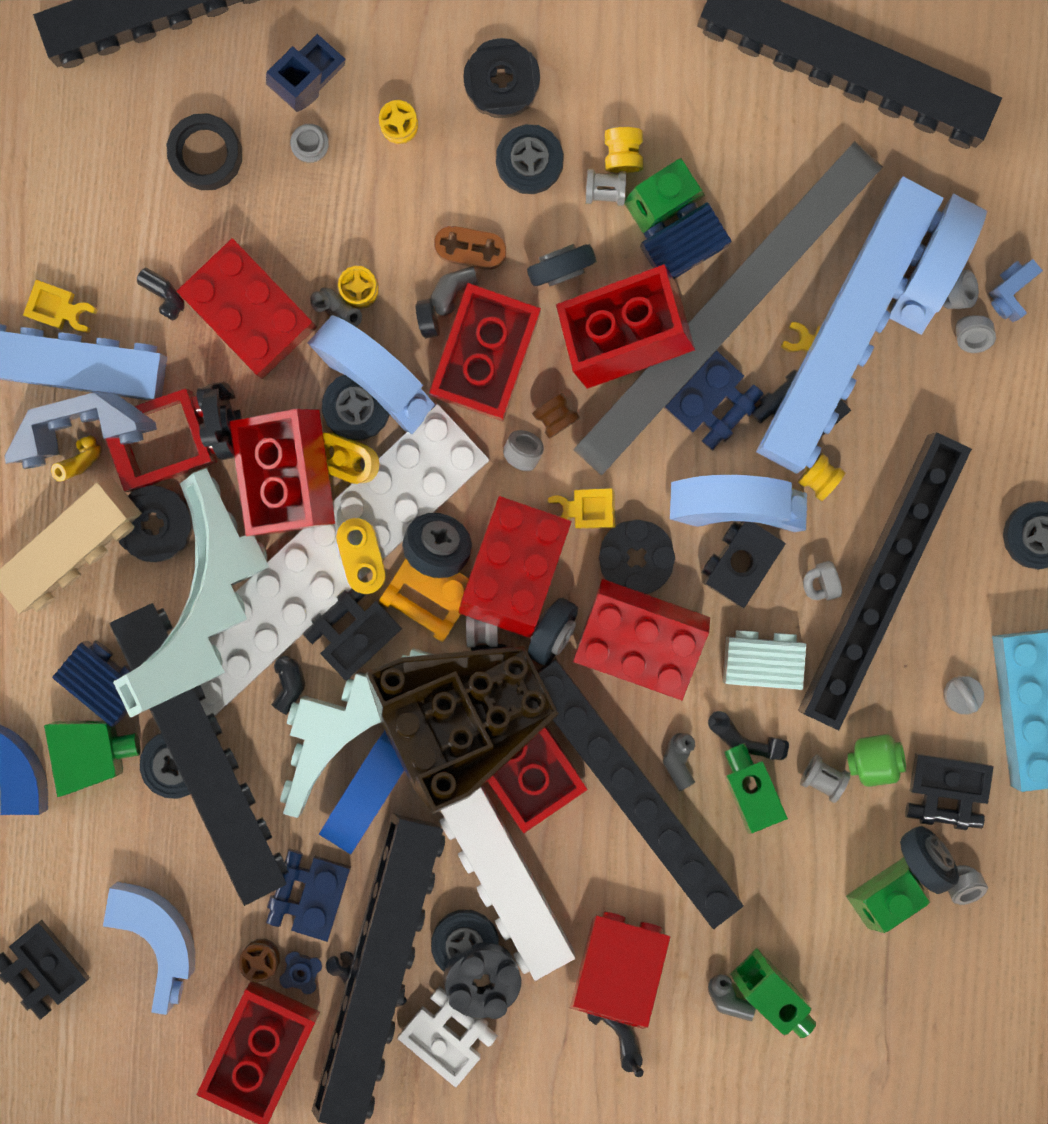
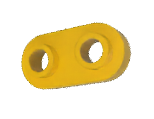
(347, 459)
(361, 555)

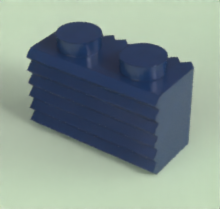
(685, 241)
(90, 678)

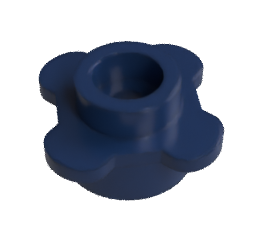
(297, 962)

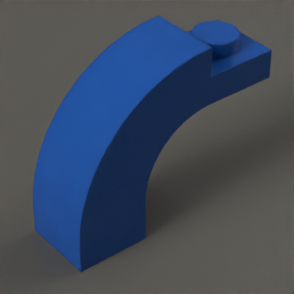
(21, 777)
(363, 796)

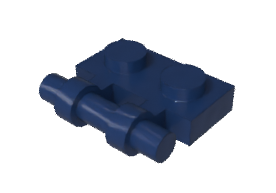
(705, 392)
(319, 899)

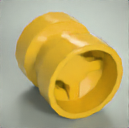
(623, 149)
(356, 280)

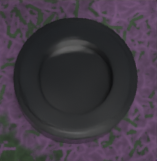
(427, 318)

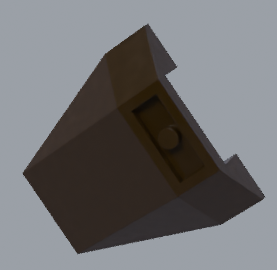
(459, 717)

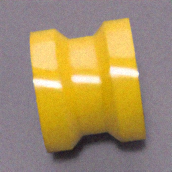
(396, 114)
(822, 477)

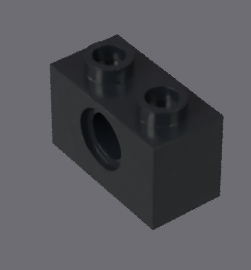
(763, 551)

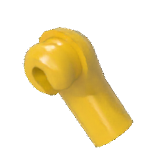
(80, 463)

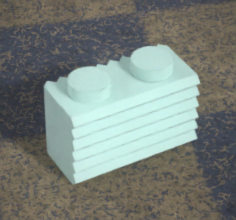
(764, 661)

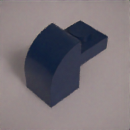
(303, 73)

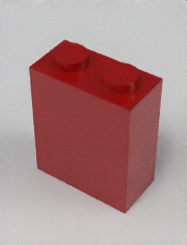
(620, 970)

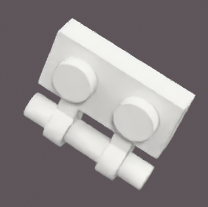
(441, 1046)

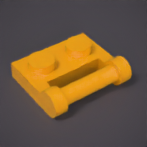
(443, 591)

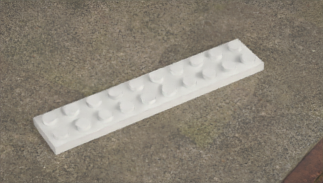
(309, 572)

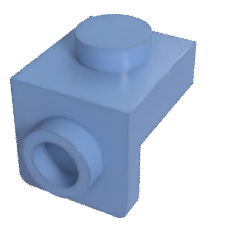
(1014, 279)

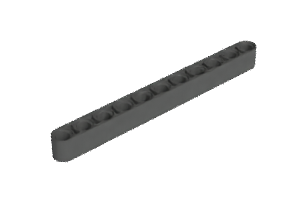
(730, 306)

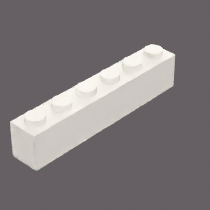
(507, 885)

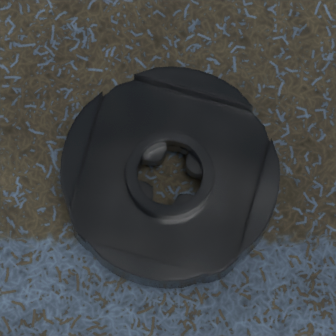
(483, 66)
(217, 413)
(637, 535)
(172, 536)
(486, 1000)

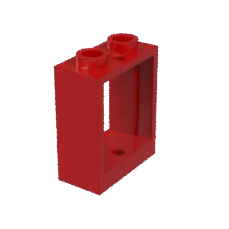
(125, 459)

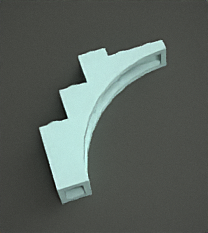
(212, 606)
(325, 732)

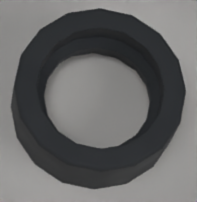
(175, 156)

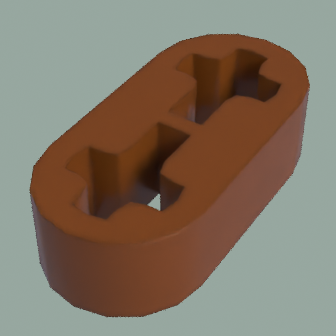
(471, 238)

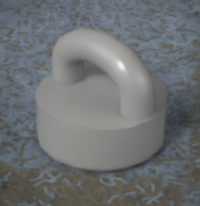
(964, 292)
(975, 333)
(523, 450)
(828, 581)
(963, 695)
(969, 887)

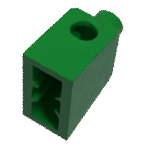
(663, 195)
(86, 753)
(756, 809)
(889, 898)
(773, 995)

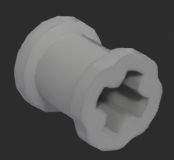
(610, 180)
(825, 778)

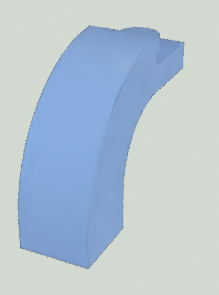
(939, 264)
(374, 369)
(738, 498)
(166, 931)

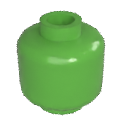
(877, 760)

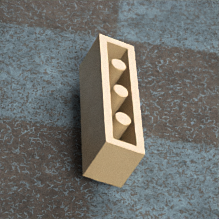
(67, 545)

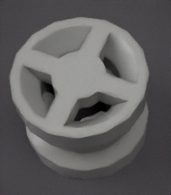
(480, 632)

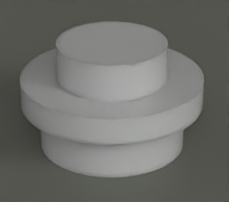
(309, 143)

